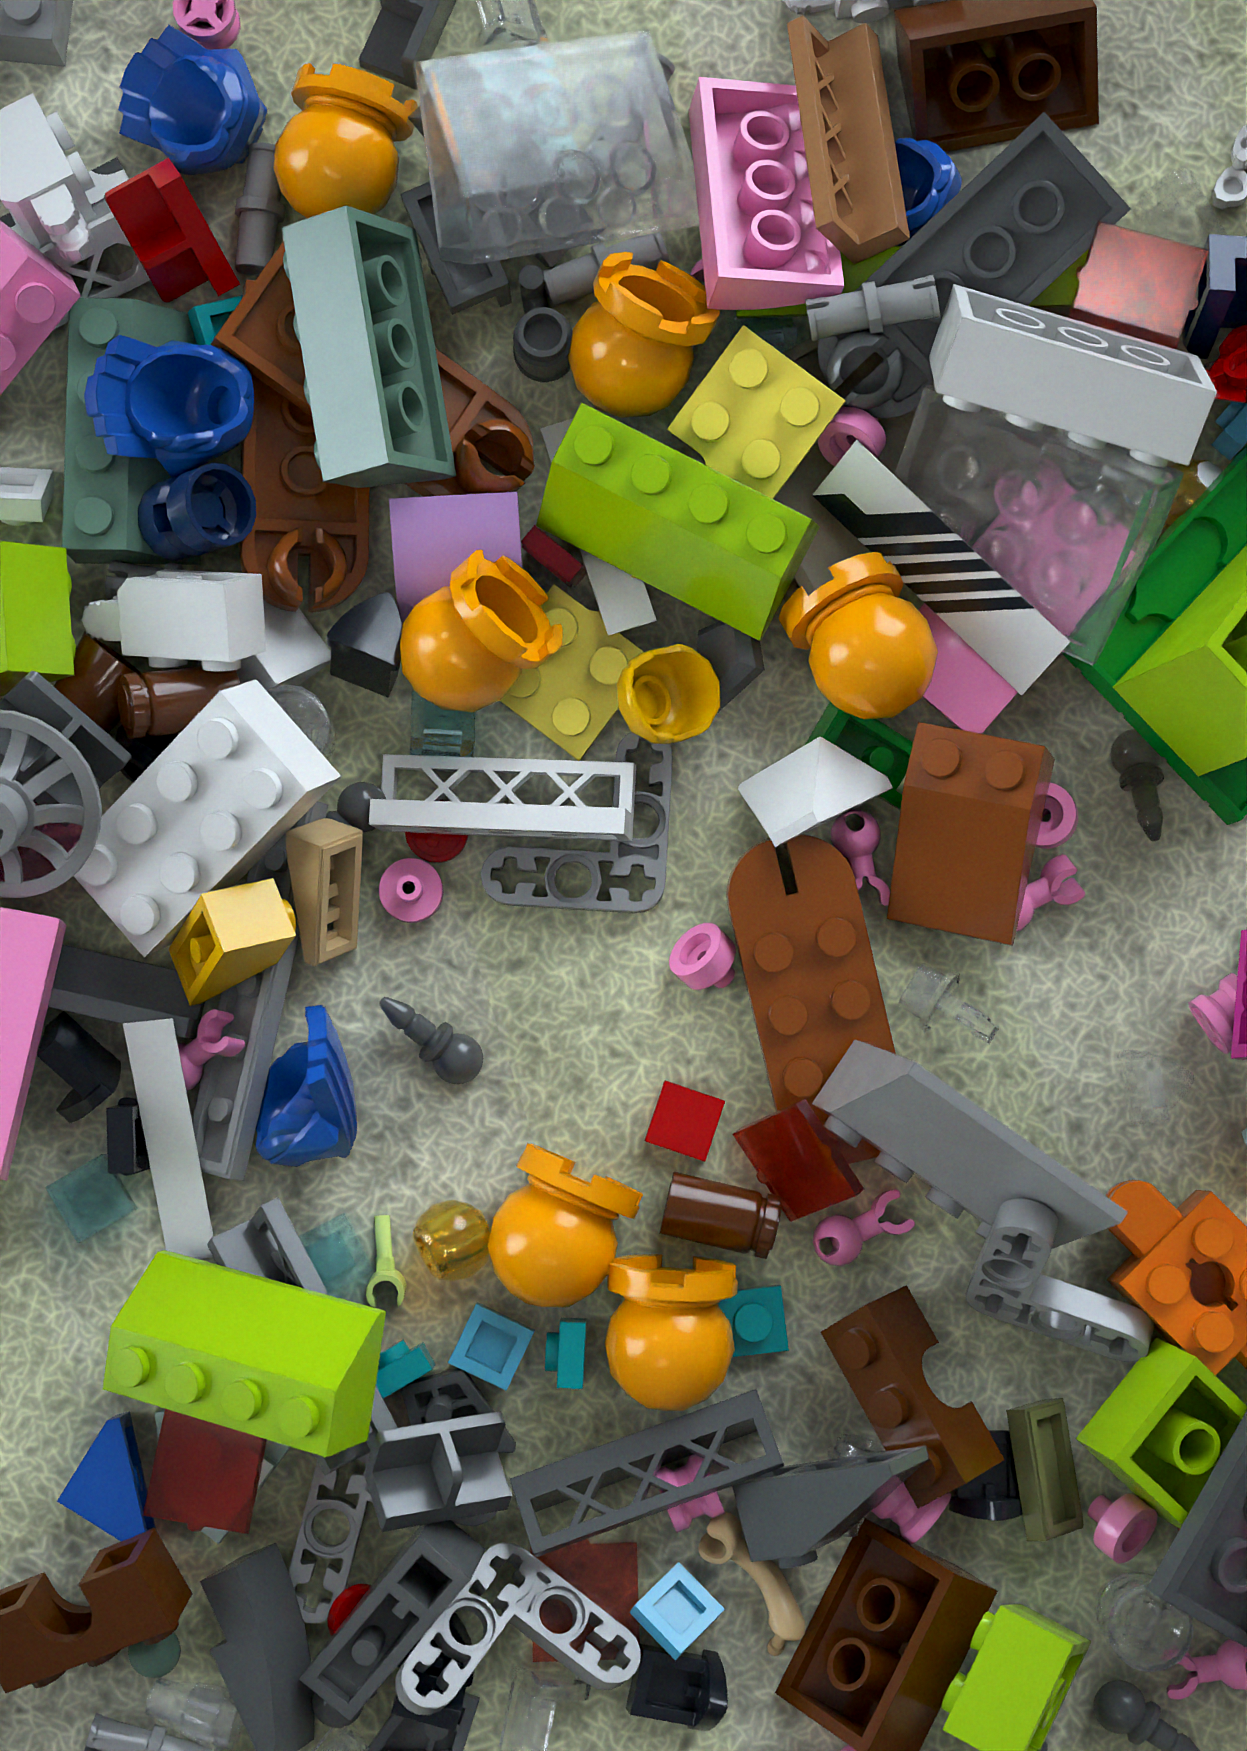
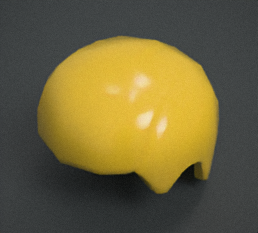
(668, 694)

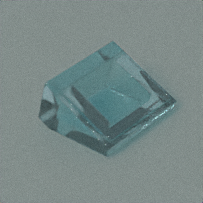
(776, 331)

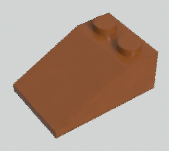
(968, 832)

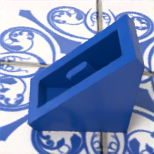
(111, 1482)

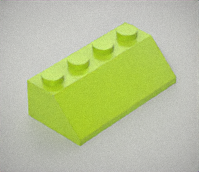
(673, 522)
(247, 1354)

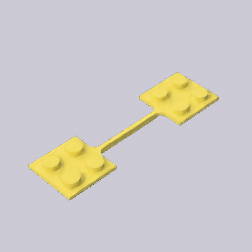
(746, 420)

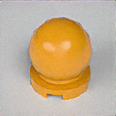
(341, 141)
(638, 338)
(477, 635)
(864, 642)
(558, 1231)
(669, 1335)

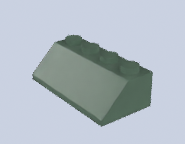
(367, 350)
(100, 487)

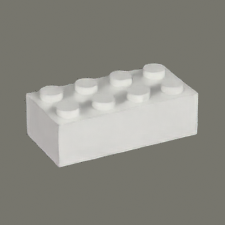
(1070, 377)
(203, 814)

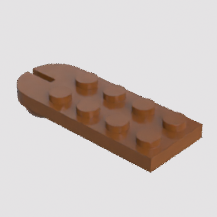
(477, 417)
(298, 510)
(806, 969)

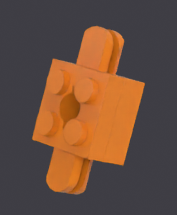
(1185, 1270)

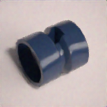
(197, 512)

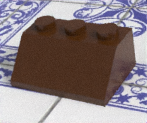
(994, 66)
(885, 1642)

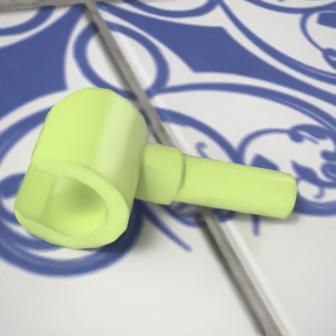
(384, 1262)

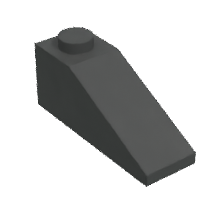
(817, 1502)
(393, 1615)

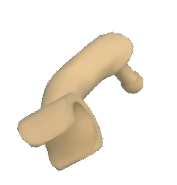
(724, 1543)

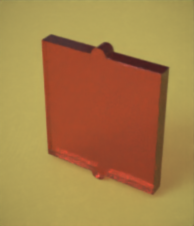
(1138, 284)
(798, 1160)
(204, 1474)
(604, 1575)

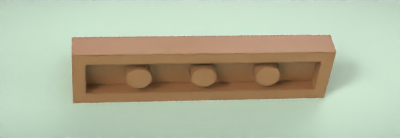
(848, 139)

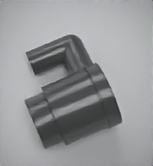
(542, 333)

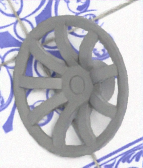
(21, 815)

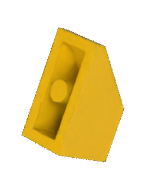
(231, 938)

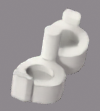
(1232, 184)

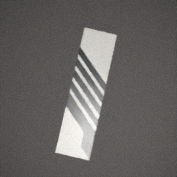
(941, 568)

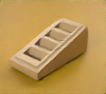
(324, 866)

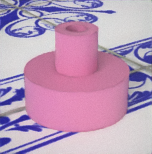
(846, 428)
(1063, 818)
(417, 905)
(703, 957)
(1122, 1525)

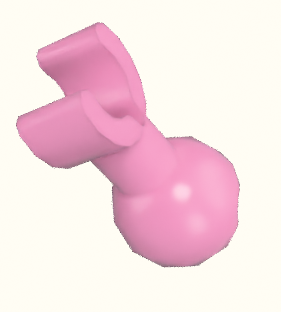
(858, 849)
(1051, 888)
(207, 1045)
(849, 1234)
(1226, 1665)

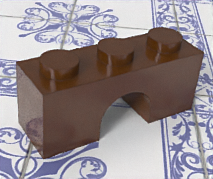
(882, 1361)
(131, 1597)

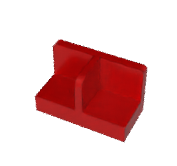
(169, 233)

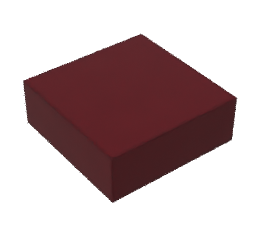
(553, 557)

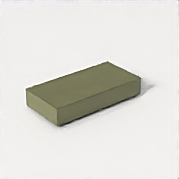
(1045, 1469)

